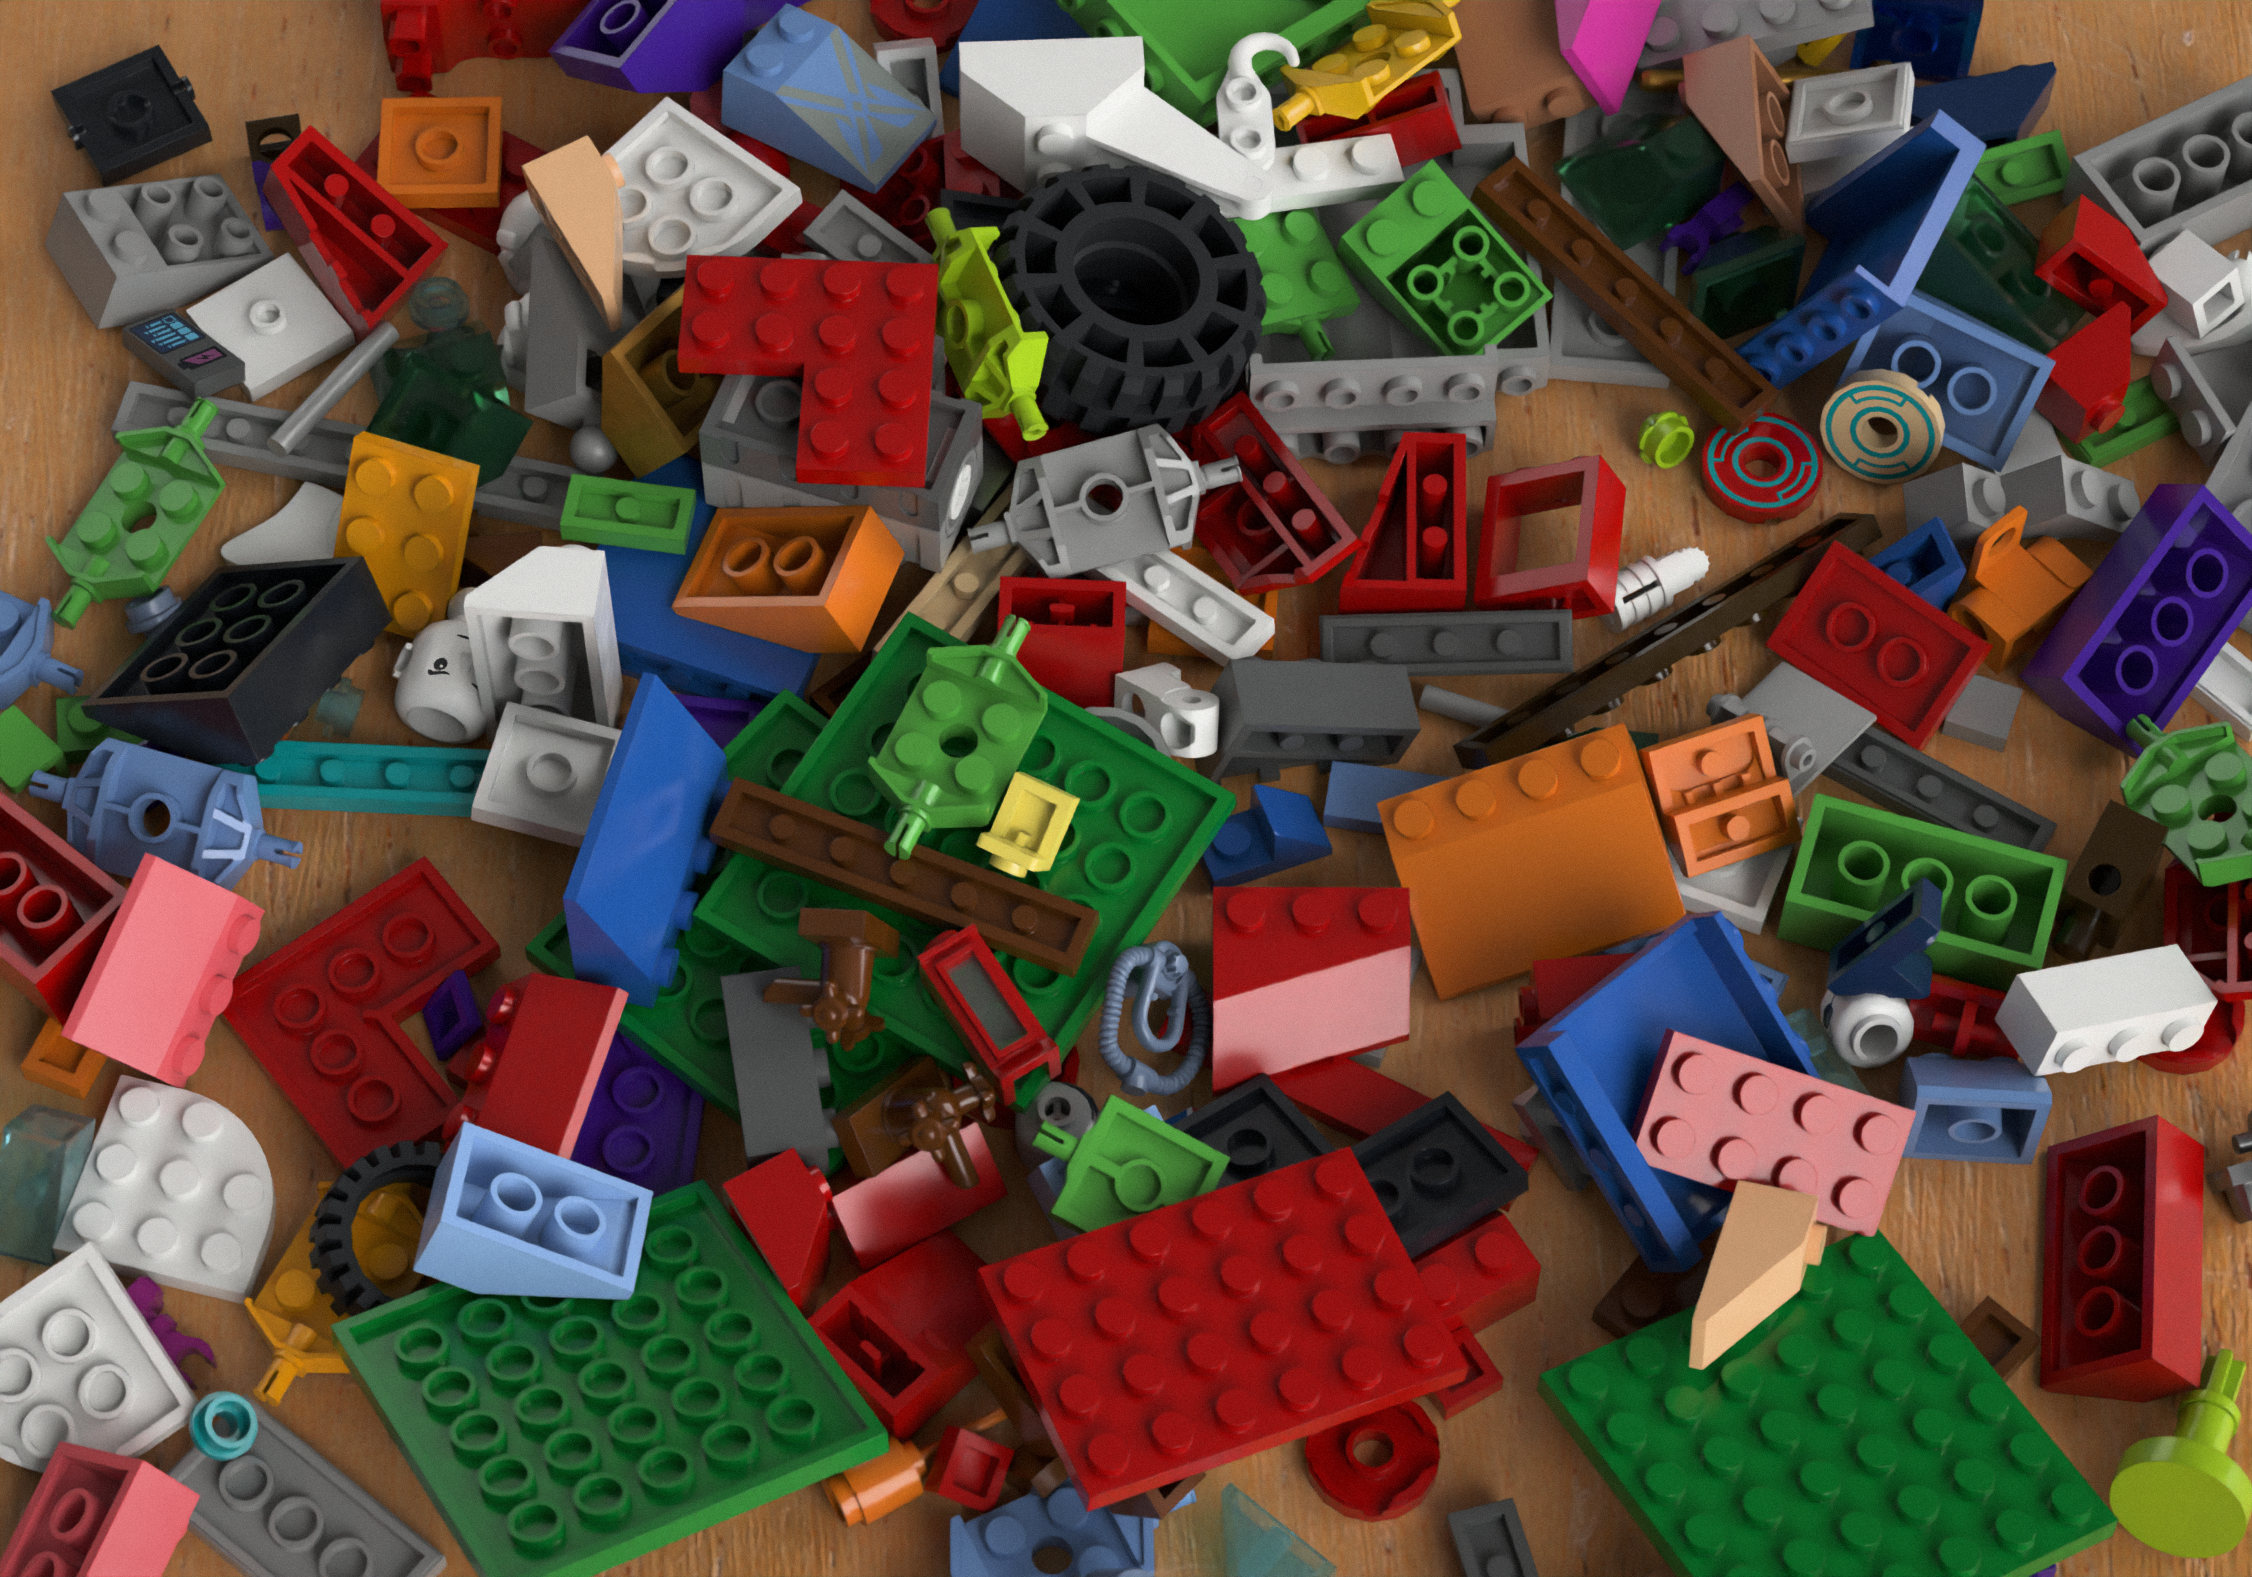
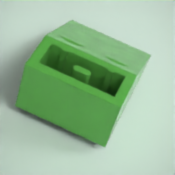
(1441, 266)

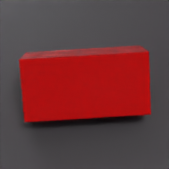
(1413, 113)
(908, 1200)

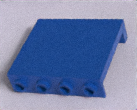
(1880, 237)
(684, 651)
(1601, 1052)

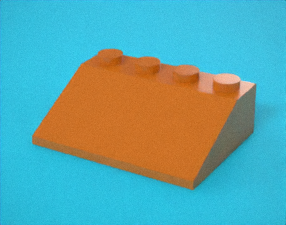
(1532, 861)

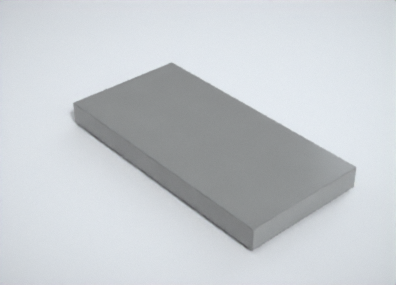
(296, 1513)

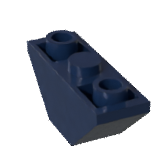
(1990, 106)

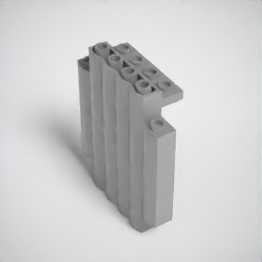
(1381, 371)

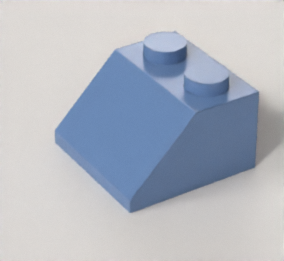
(1973, 1109)

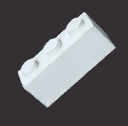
(2105, 1010)

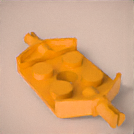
(296, 1315)

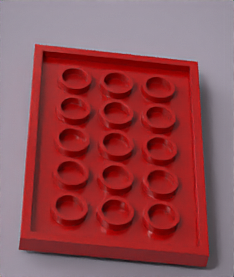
(1219, 1327)

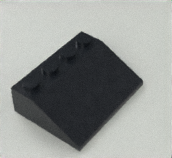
(244, 658)

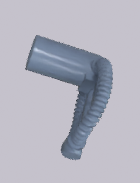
(1149, 974)

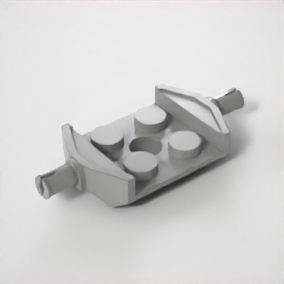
(1067, 538)

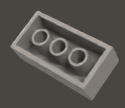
(2176, 172)

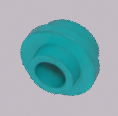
(236, 1412)

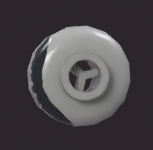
(1062, 1106)

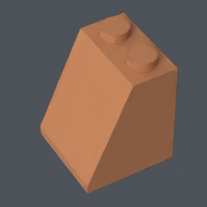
(1516, 63)

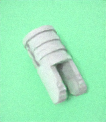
(1659, 583)

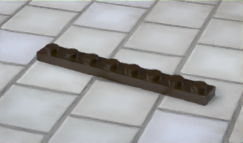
(1651, 653)

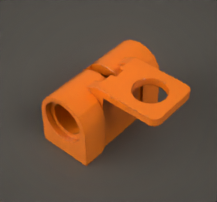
(2017, 590)

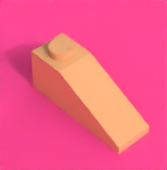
(583, 212)
(1755, 1265)

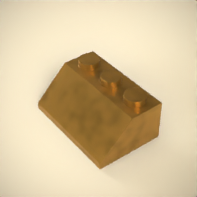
(646, 403)

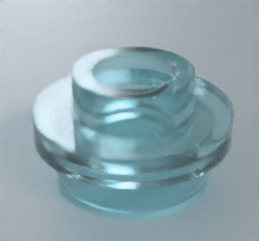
(438, 304)
(340, 708)

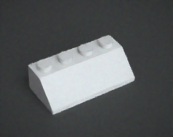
(547, 637)

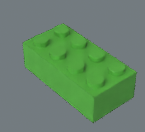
(1861, 858)

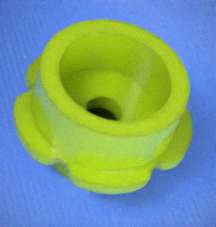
(1665, 439)

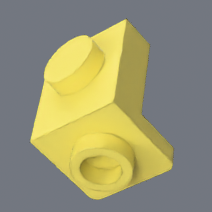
(1028, 826)

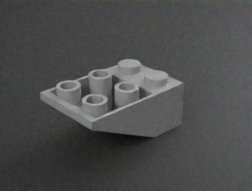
(152, 246)

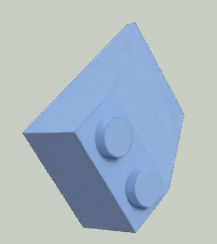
(530, 1222)

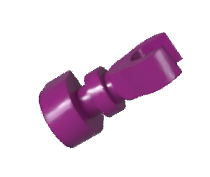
(148, 1299)

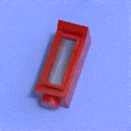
(986, 1010)

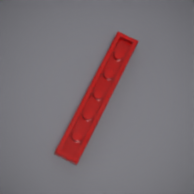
(1352, 1097)

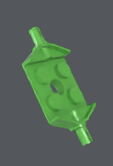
(157, 475)
(966, 694)
(2186, 780)

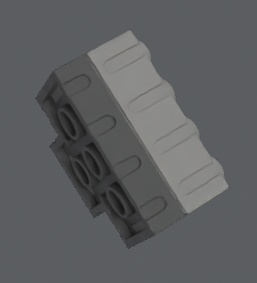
(752, 457)

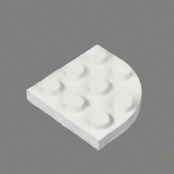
(692, 193)
(174, 1193)
(83, 1367)

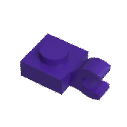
(1710, 225)

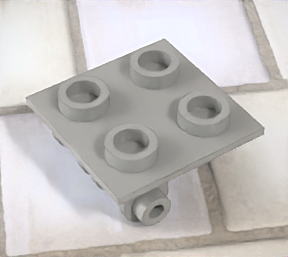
(1803, 722)

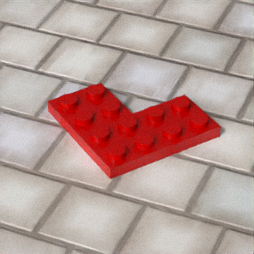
(852, 334)
(331, 1006)

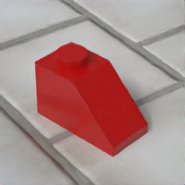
(2098, 263)
(2090, 376)

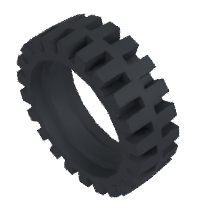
(337, 1211)

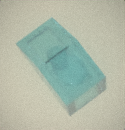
(39, 1173)
(1261, 1545)

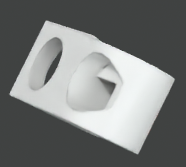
(1179, 713)

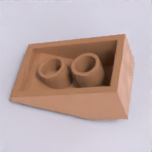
(1747, 117)

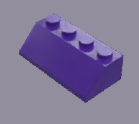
(2148, 617)

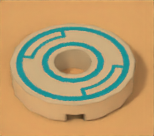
(1872, 454)

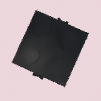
(131, 115)

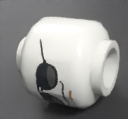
(1867, 1027)

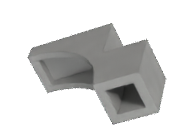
(2059, 494)

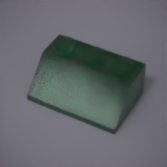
(1988, 268)

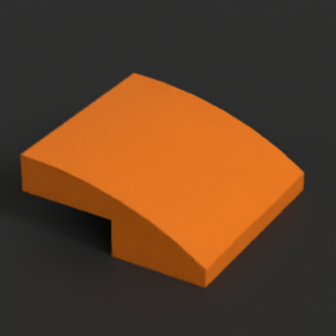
(1720, 795)

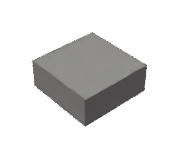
(1984, 713)

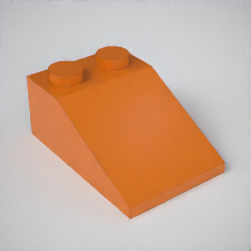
(793, 575)

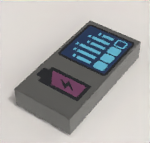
(183, 354)

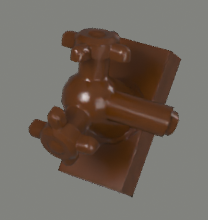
(847, 958)
(918, 1111)

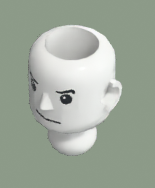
(438, 681)

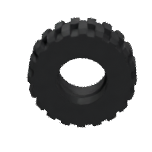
(1166, 246)

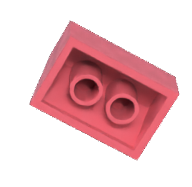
(164, 972)
(99, 1518)

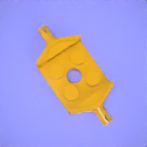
(1378, 59)

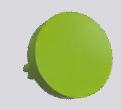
(2183, 1487)

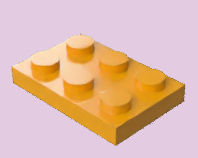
(410, 523)

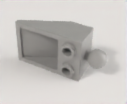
(567, 353)

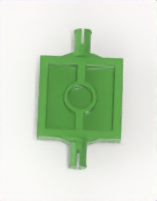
(1300, 277)
(1126, 1167)

